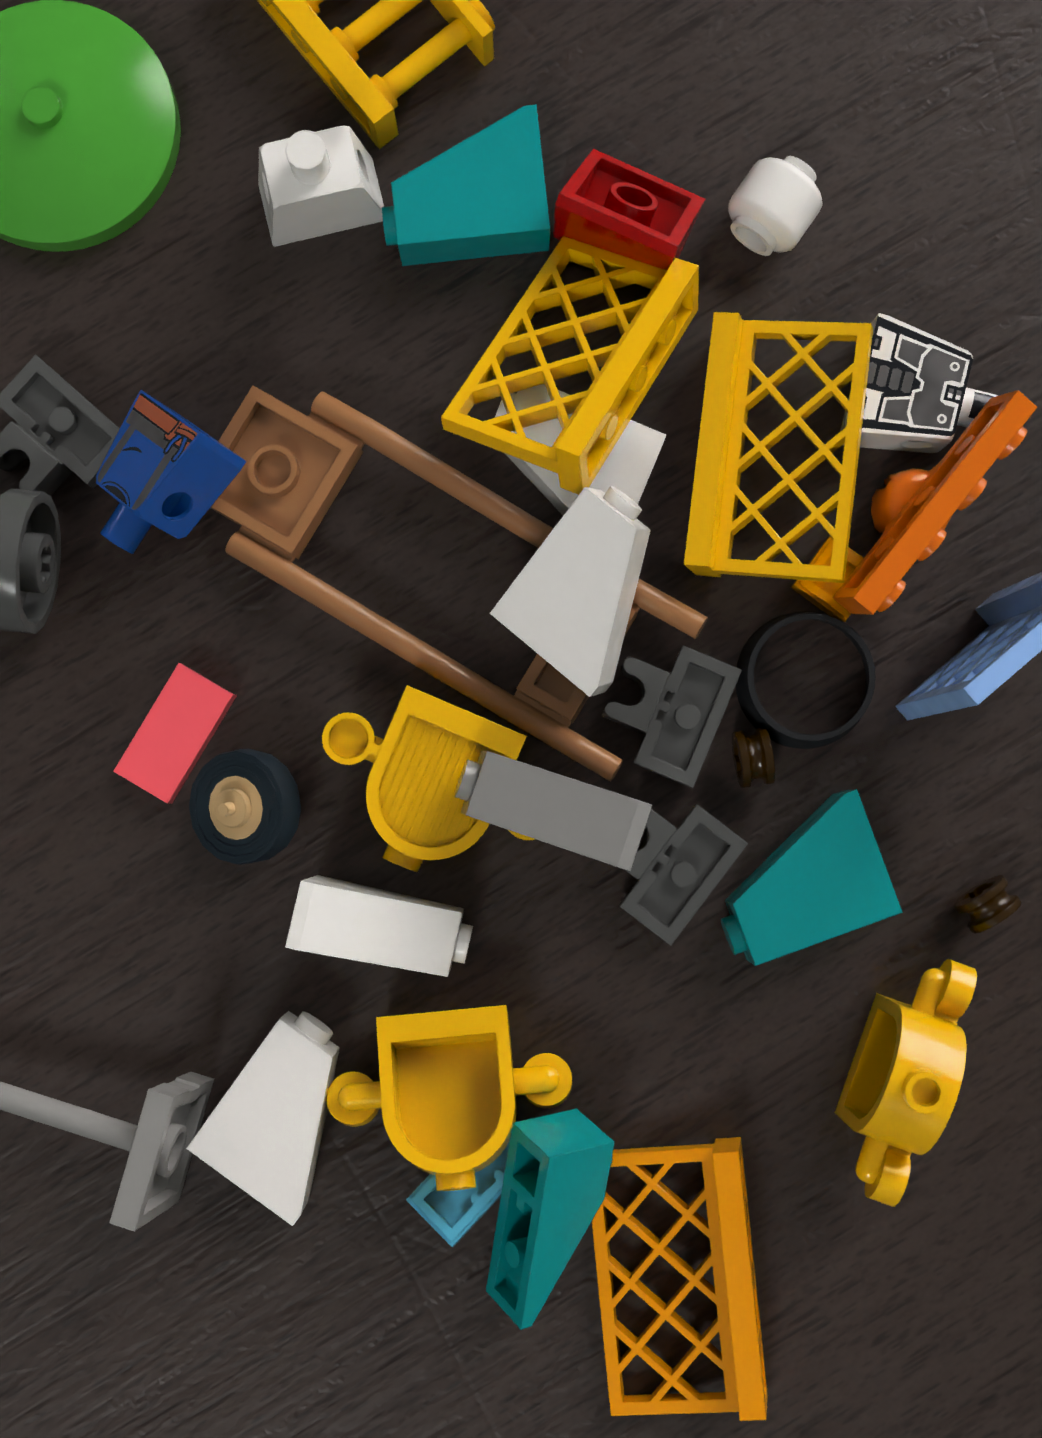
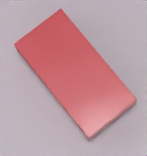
(175, 733)

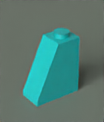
(474, 197)
(812, 886)

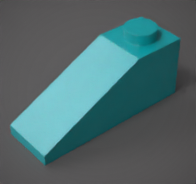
(547, 1201)

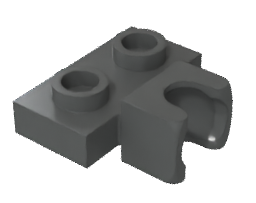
(52, 430)
(676, 712)
(679, 870)

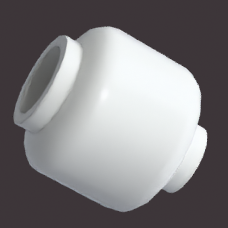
(774, 205)

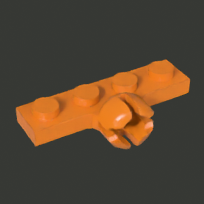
(920, 503)

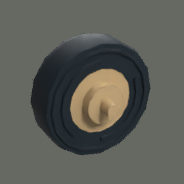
(244, 806)

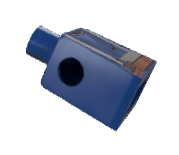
(162, 473)

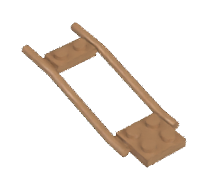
(288, 487)

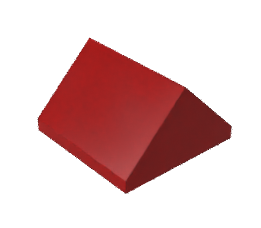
(625, 211)

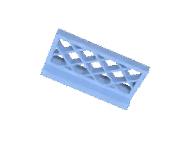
(990, 658)

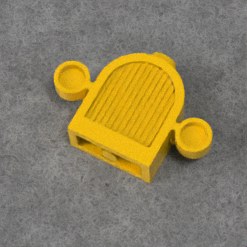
(418, 773)
(907, 1077)
(448, 1090)

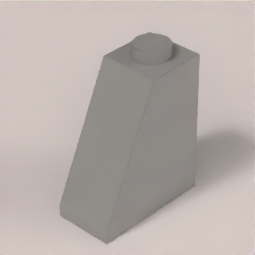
(553, 808)

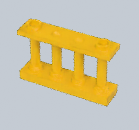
(335, 52)

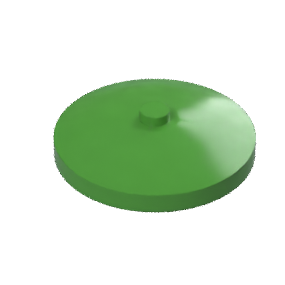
(81, 126)

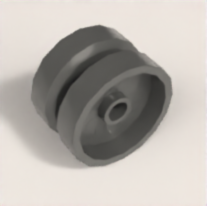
(28, 559)

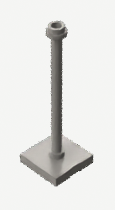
(155, 1146)

